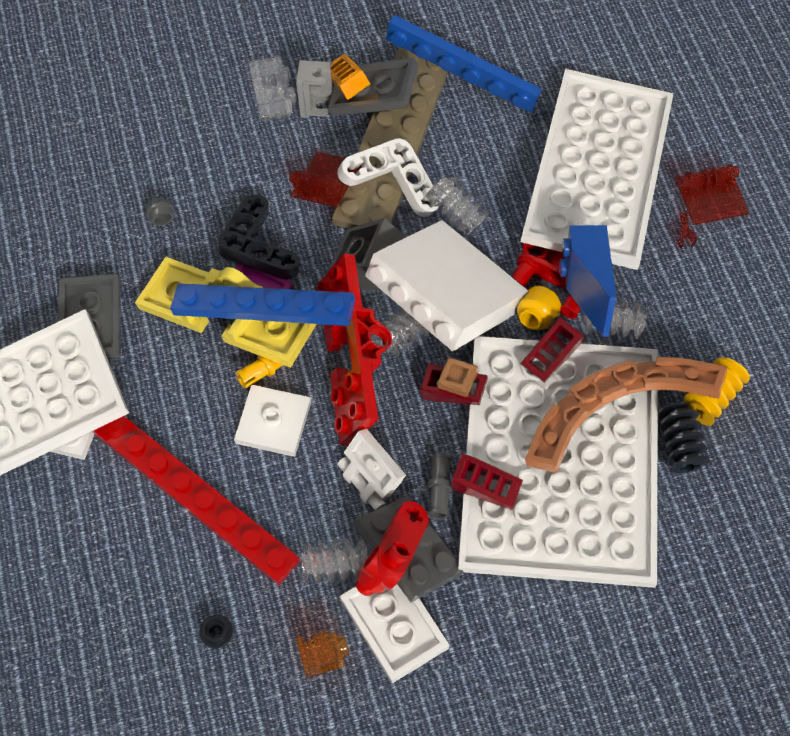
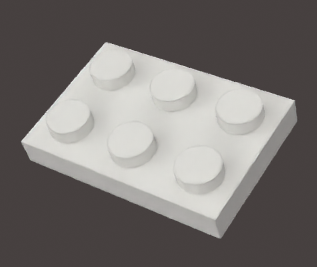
(395, 630)

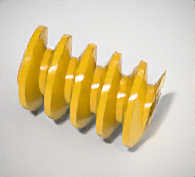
(711, 407)

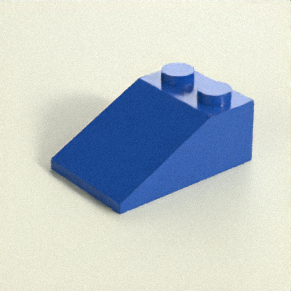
(590, 273)

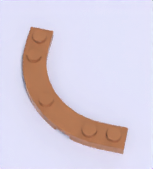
(610, 384)

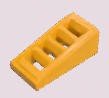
(348, 76)

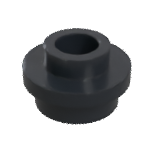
(211, 623)

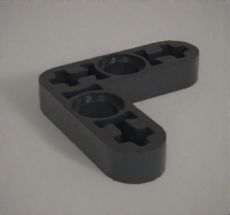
(235, 241)

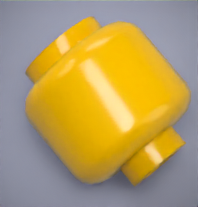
(538, 308)

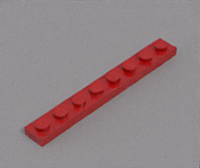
(199, 499)

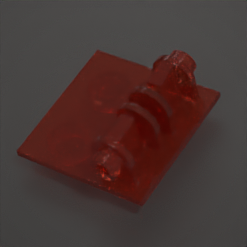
(320, 180)
(712, 194)

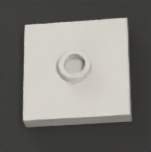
(273, 420)

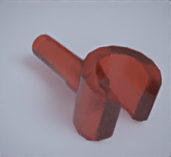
(686, 232)

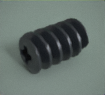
(681, 439)

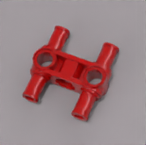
(547, 268)

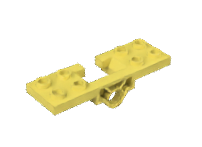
(268, 339)

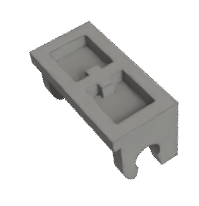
(313, 87)

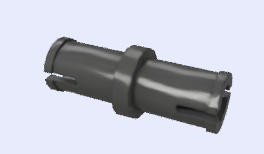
(439, 486)

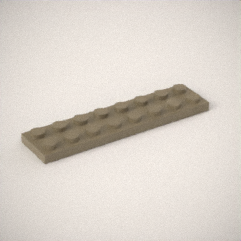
(383, 195)

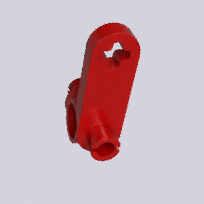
(394, 552)

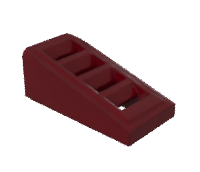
(568, 332)
(432, 393)
(482, 492)

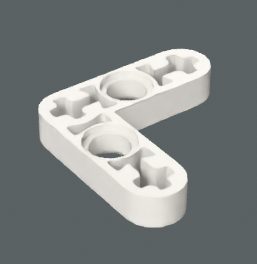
(393, 163)

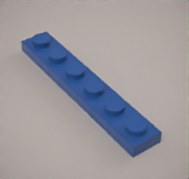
(462, 63)
(263, 304)

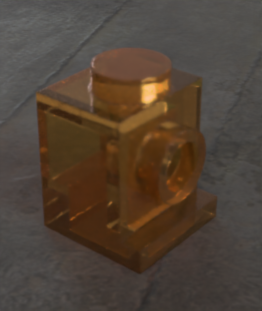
(322, 653)

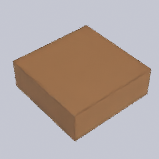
(457, 377)

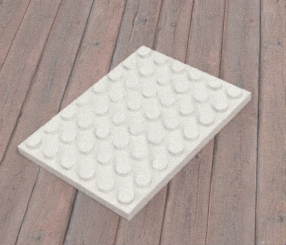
(600, 507)

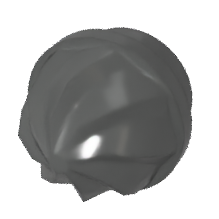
(160, 211)

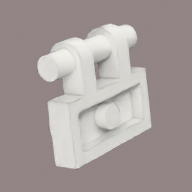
(376, 466)

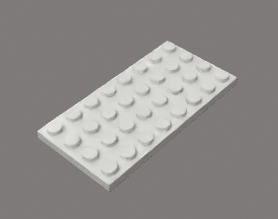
(599, 164)

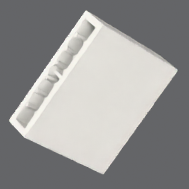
(446, 284)

